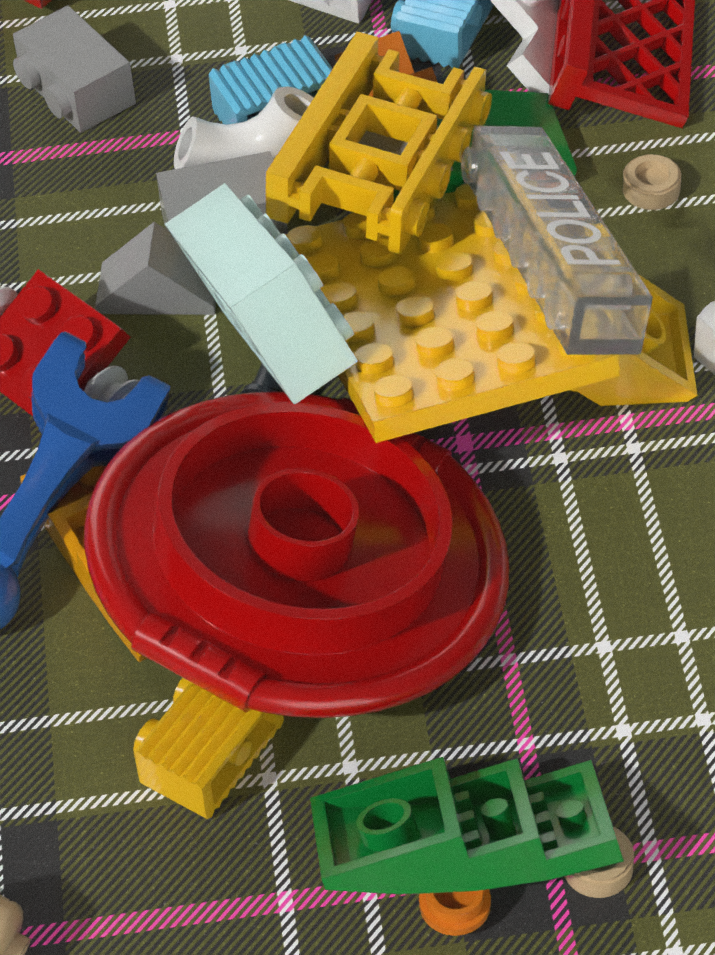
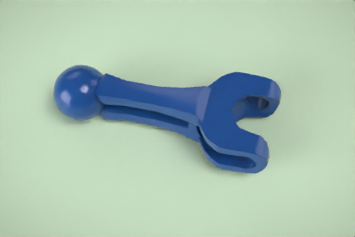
(74, 439)

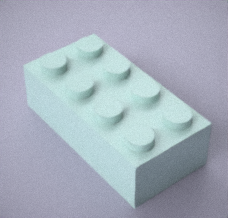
(265, 291)

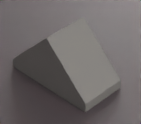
(152, 278)

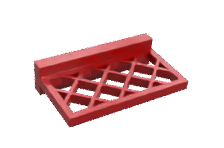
(582, 53)

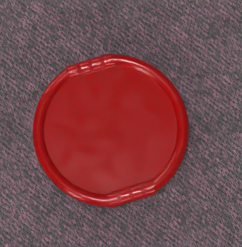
(296, 556)

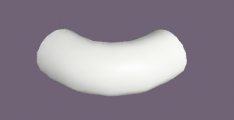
(268, 131)

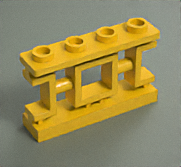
(364, 176)

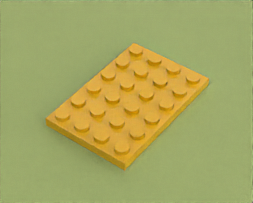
(442, 323)

